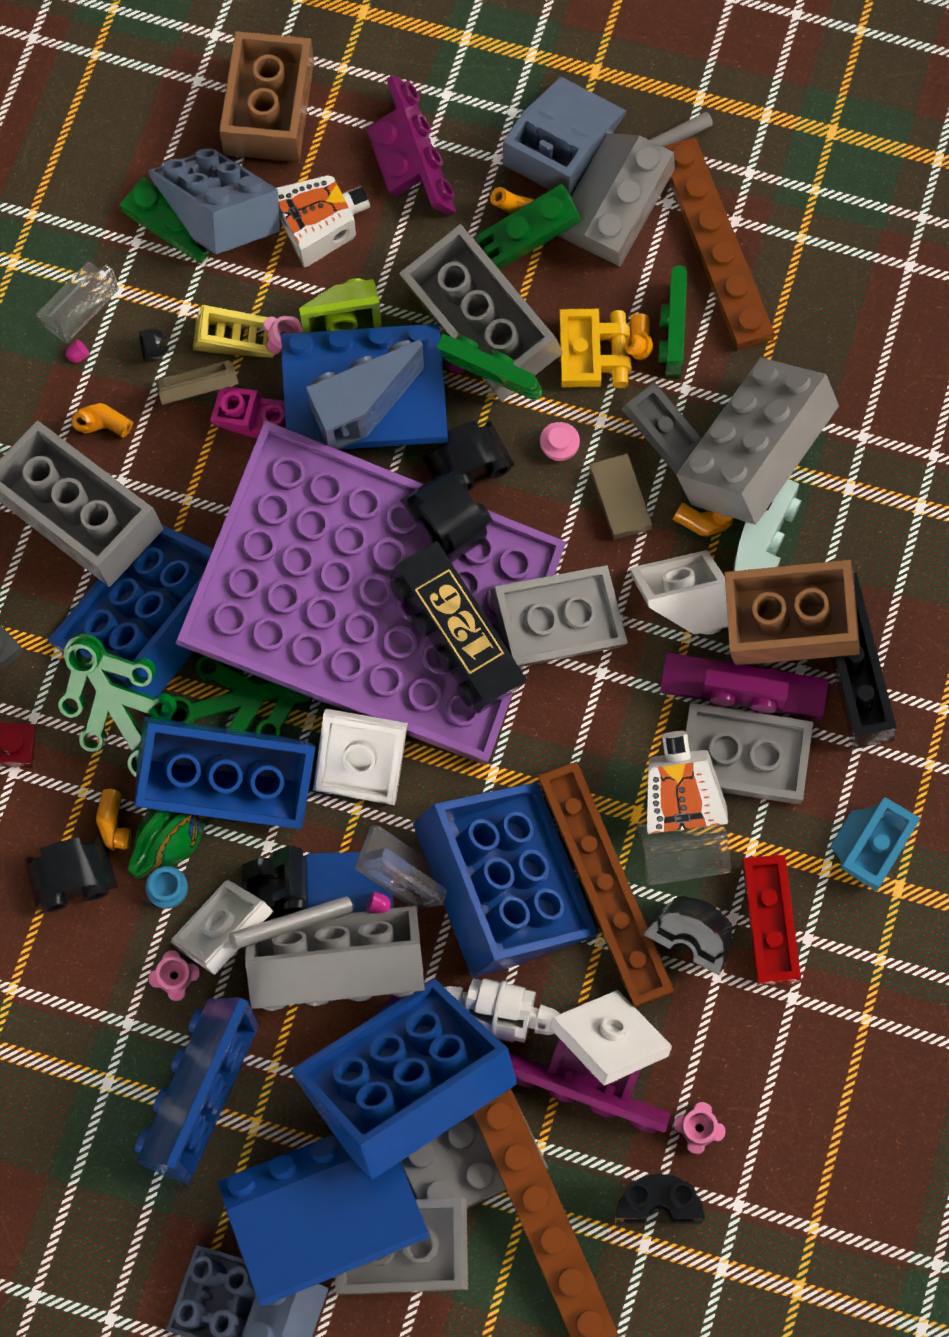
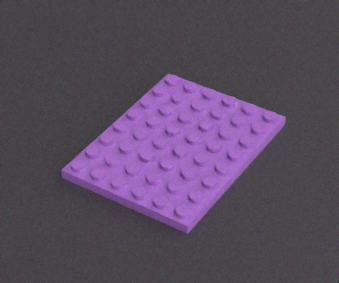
(308, 595)

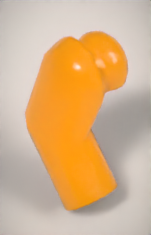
(508, 201)
(639, 343)
(101, 417)
(702, 523)
(107, 821)

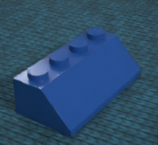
(223, 773)

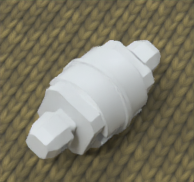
(505, 1009)

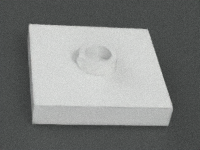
(360, 756)
(207, 932)
(610, 1037)

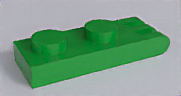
(151, 210)
(529, 227)
(673, 318)
(494, 367)

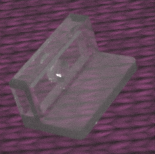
(78, 301)
(684, 853)
(399, 870)

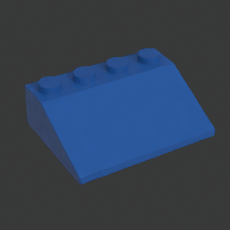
(413, 419)
(143, 609)
(504, 877)
(405, 1077)
(198, 1088)
(317, 1217)

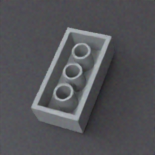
(477, 301)
(758, 440)
(76, 504)
(338, 960)

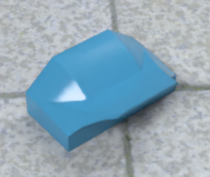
(873, 841)

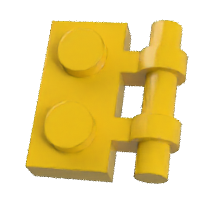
(581, 348)

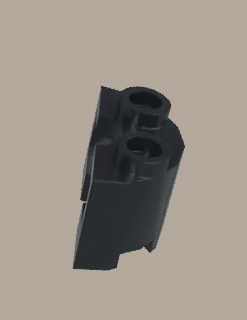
(471, 452)
(449, 514)
(70, 871)
(279, 880)
(696, 925)
(662, 1194)

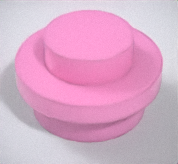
(559, 441)

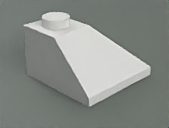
(685, 591)

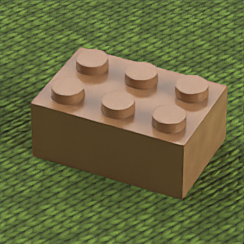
(267, 96)
(792, 613)

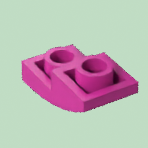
(246, 411)

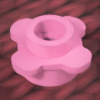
(275, 326)
(173, 963)
(701, 1115)

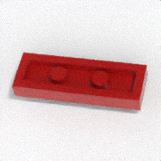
(771, 920)

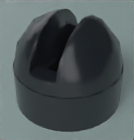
(150, 344)

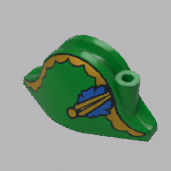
(164, 840)

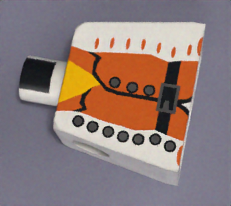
(319, 216)
(683, 788)

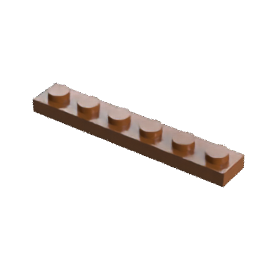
(718, 247)
(605, 885)
(543, 1219)

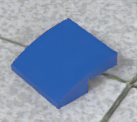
(334, 877)

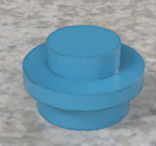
(166, 887)

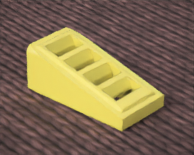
(218, 344)

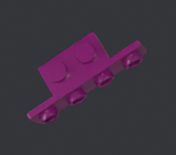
(406, 150)
(744, 686)
(572, 1080)

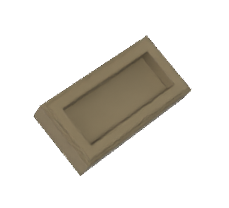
(196, 382)
(620, 496)

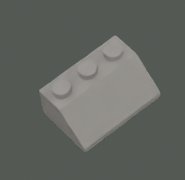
(619, 194)

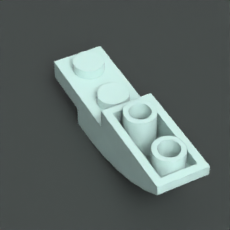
(761, 541)

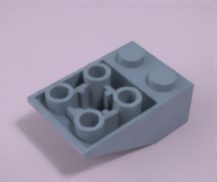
(560, 135)
(218, 200)
(357, 399)
(222, 1302)

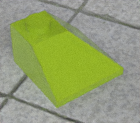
(343, 308)

